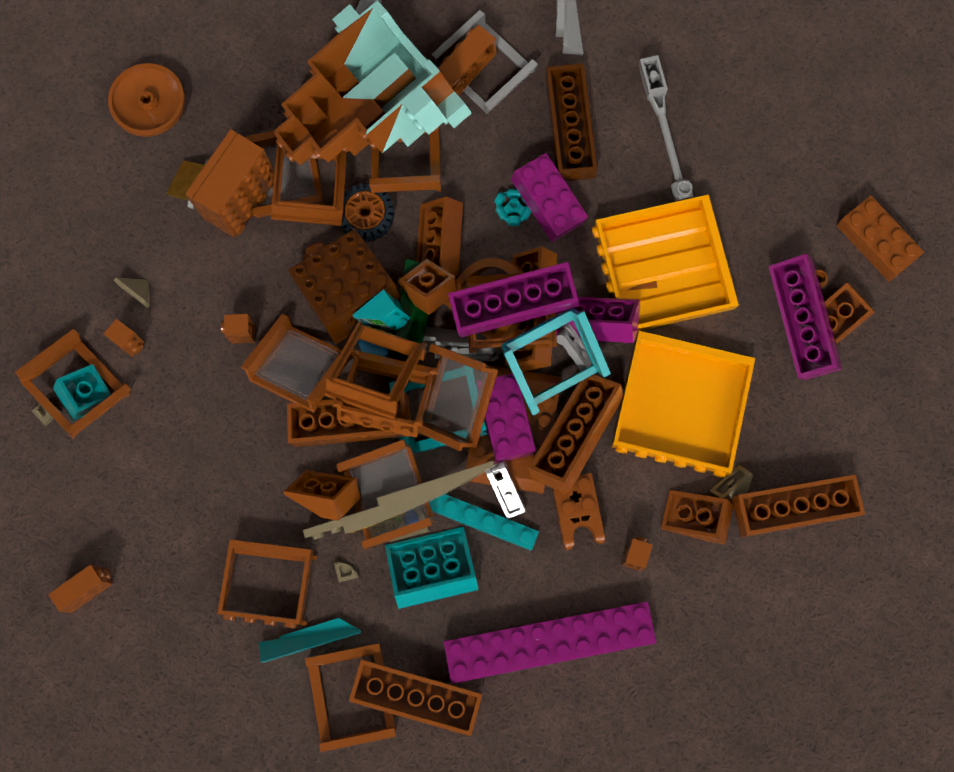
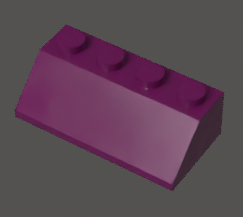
(610, 318)

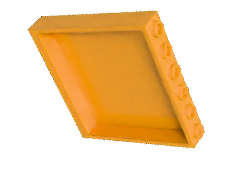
(683, 404)

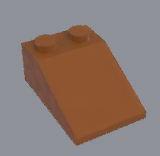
(847, 311)
(324, 493)
(698, 516)

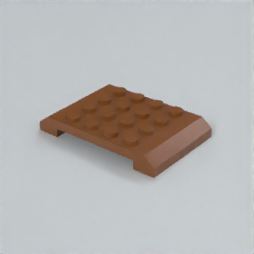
(540, 427)

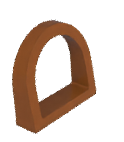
(475, 270)

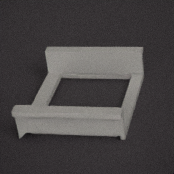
(447, 49)

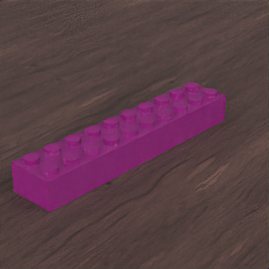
(549, 642)

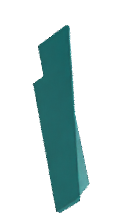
(306, 639)

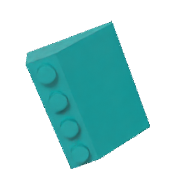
(431, 567)

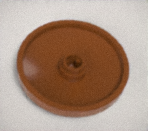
(146, 99)

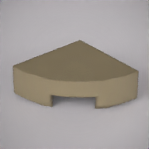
(345, 572)

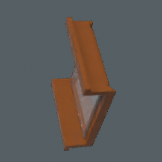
(299, 181)
(292, 364)
(457, 399)
(381, 474)

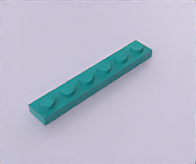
(485, 521)

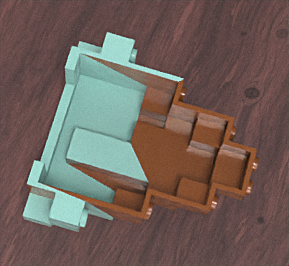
(366, 91)

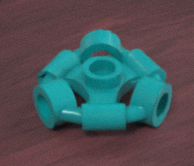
(512, 207)

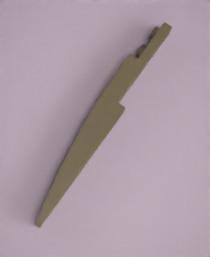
(399, 502)

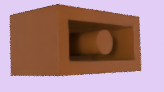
(238, 328)
(124, 338)
(637, 553)

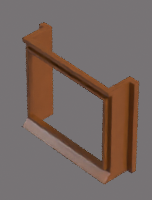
(411, 183)
(309, 212)
(475, 344)
(53, 354)
(364, 397)
(313, 666)

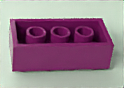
(549, 197)
(508, 421)

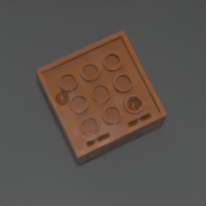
(232, 184)

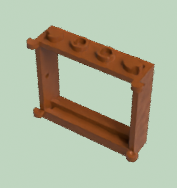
(389, 368)
(269, 551)

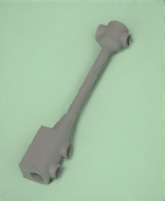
(656, 90)

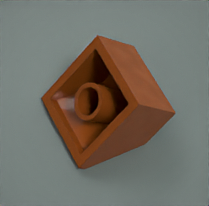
(428, 286)

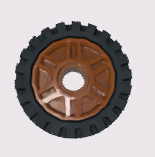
(376, 222)

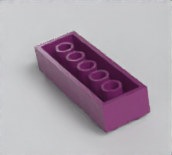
(513, 299)
(805, 317)

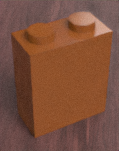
(81, 588)

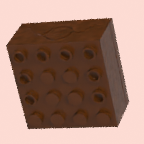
(341, 282)

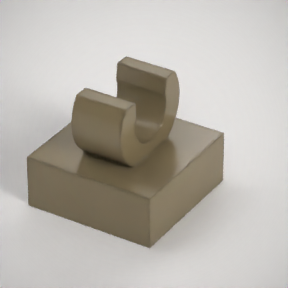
(43, 415)

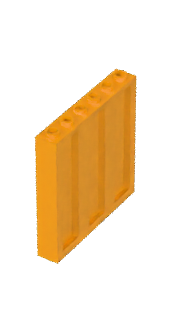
(676, 248)

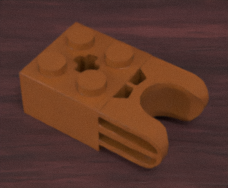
(580, 513)

